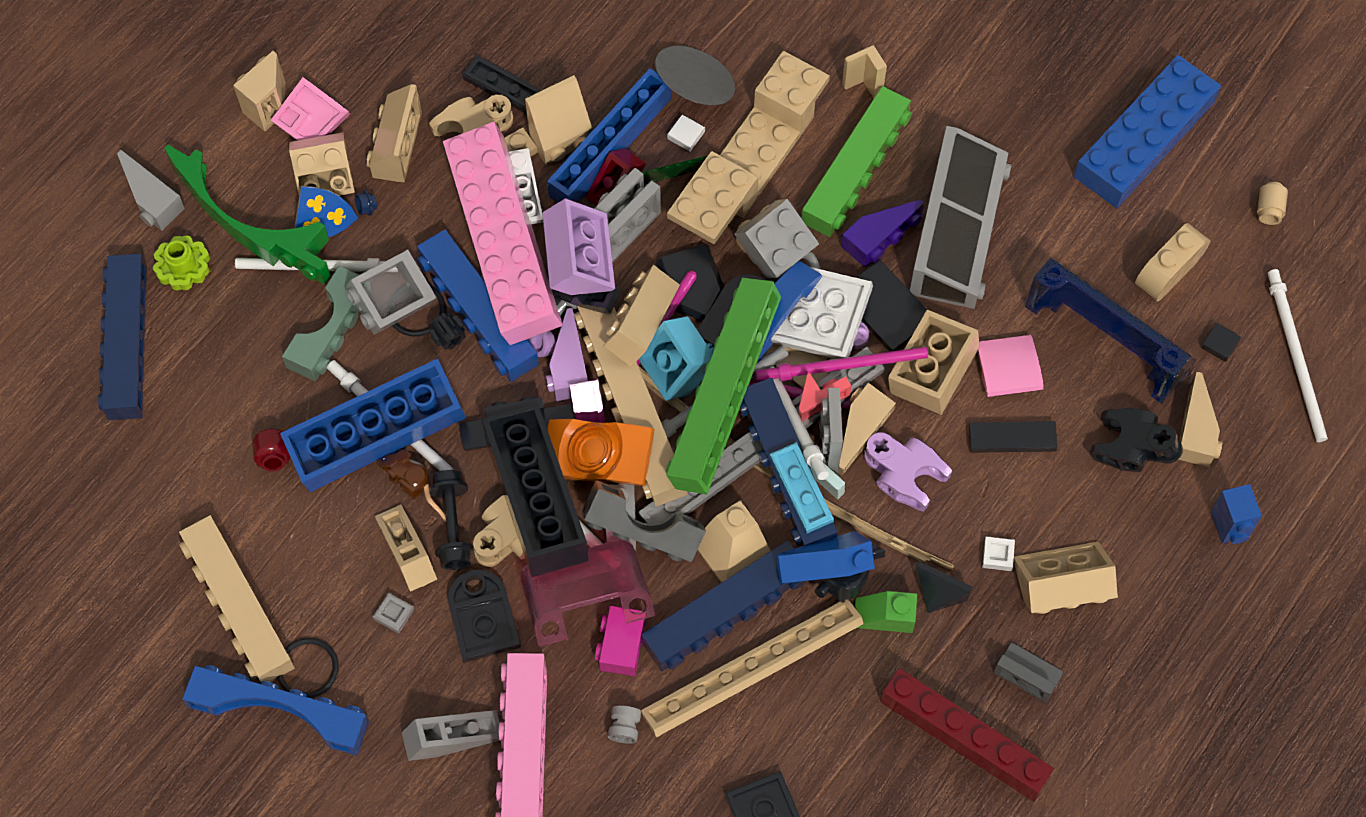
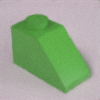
(888, 611)

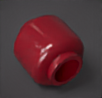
(270, 450)

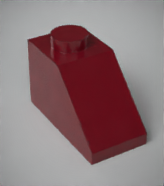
(615, 166)

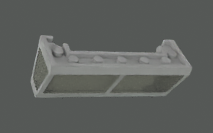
(959, 220)

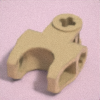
(466, 115)
(498, 534)

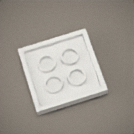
(827, 318)

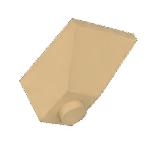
(732, 542)

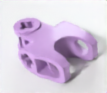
(902, 465)

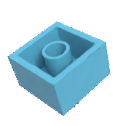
(676, 358)

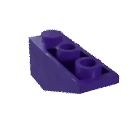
(875, 232)

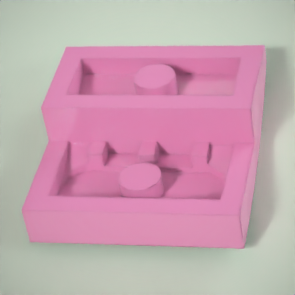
(1009, 366)

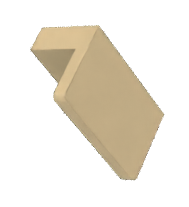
(865, 67)

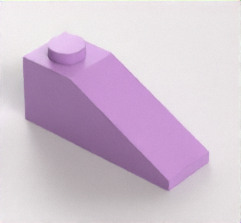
(567, 360)

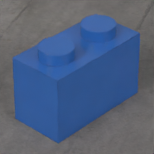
(1236, 514)

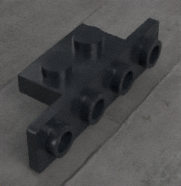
(473, 431)

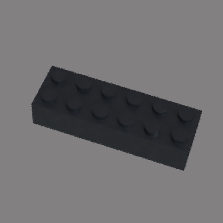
(535, 490)

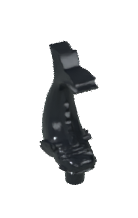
(846, 587)

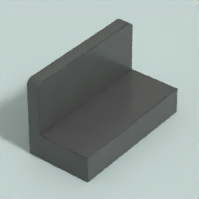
(1028, 672)

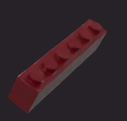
(966, 735)

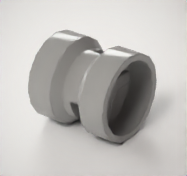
(624, 724)

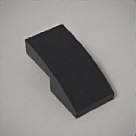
(598, 302)

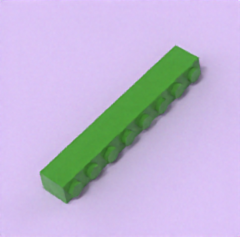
(723, 386)

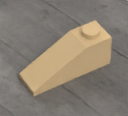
(866, 416)
(1199, 427)
(406, 548)

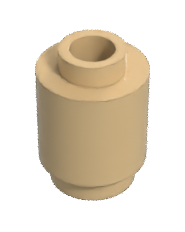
(1272, 203)

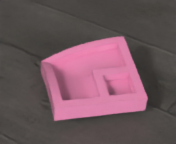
(309, 113)

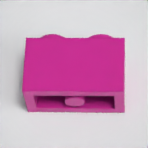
(621, 643)

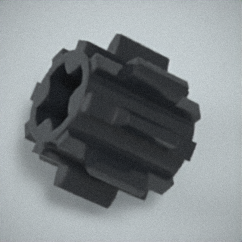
(447, 331)

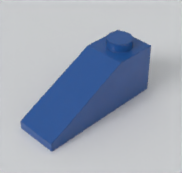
(826, 559)

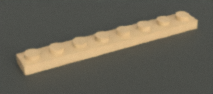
(751, 667)

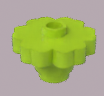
(181, 263)

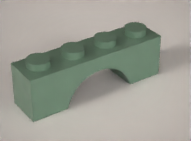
(311, 352)

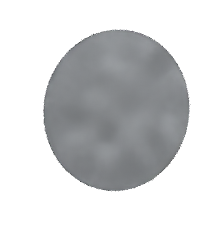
(695, 75)

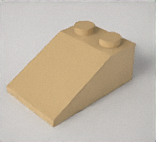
(558, 120)

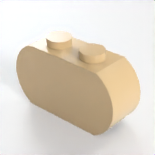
(1172, 262)

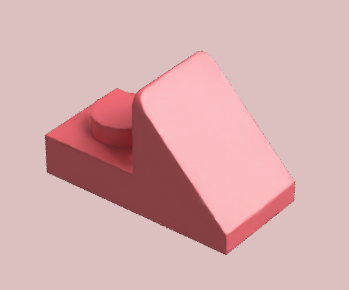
(812, 395)

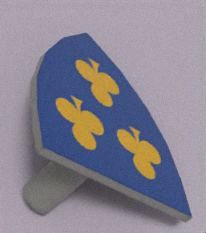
(326, 207)

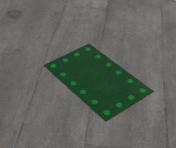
(673, 170)

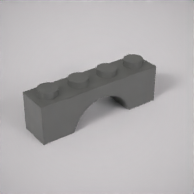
(676, 536)

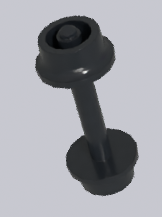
(454, 554)

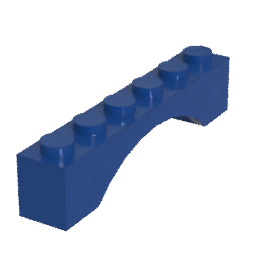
(218, 693)

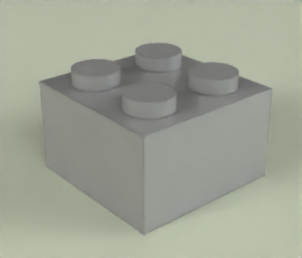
(776, 238)

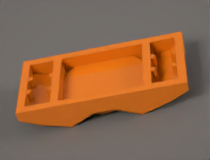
(602, 450)

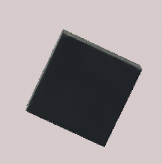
(1221, 342)

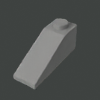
(155, 200)
(450, 734)

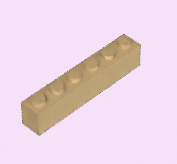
(236, 599)

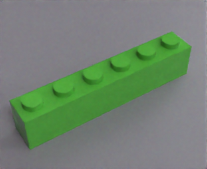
(856, 161)

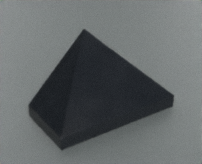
(939, 588)

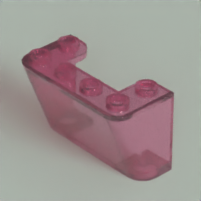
(608, 574)

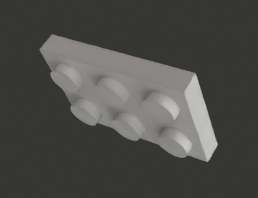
(831, 429)

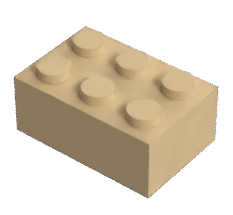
(934, 379)

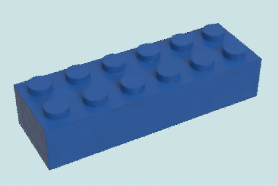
(1147, 131)
(373, 425)

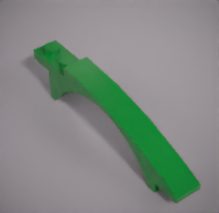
(291, 246)

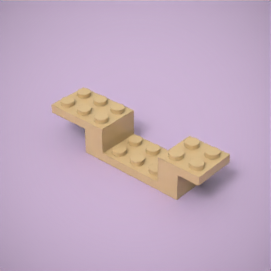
(736, 177)

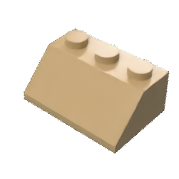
(395, 135)
(1066, 577)

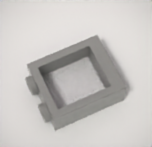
(389, 292)

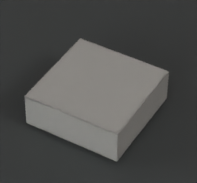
(393, 613)

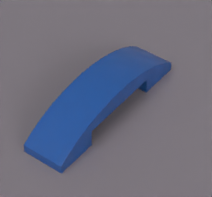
(792, 286)

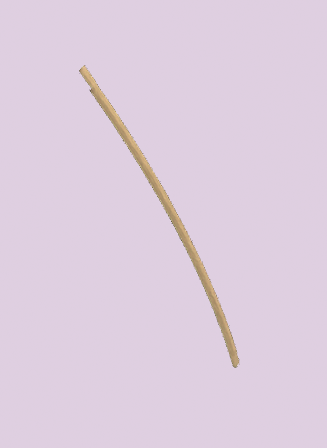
(836, 511)

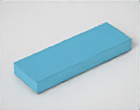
(801, 488)

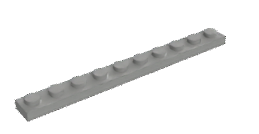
(744, 453)

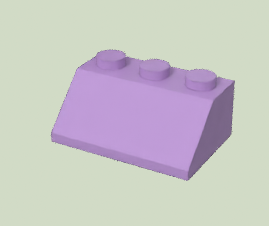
(578, 249)

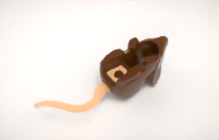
(410, 474)

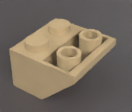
(262, 91)
(322, 163)

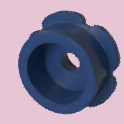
(365, 203)

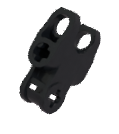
(1138, 442)

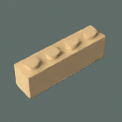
(640, 315)

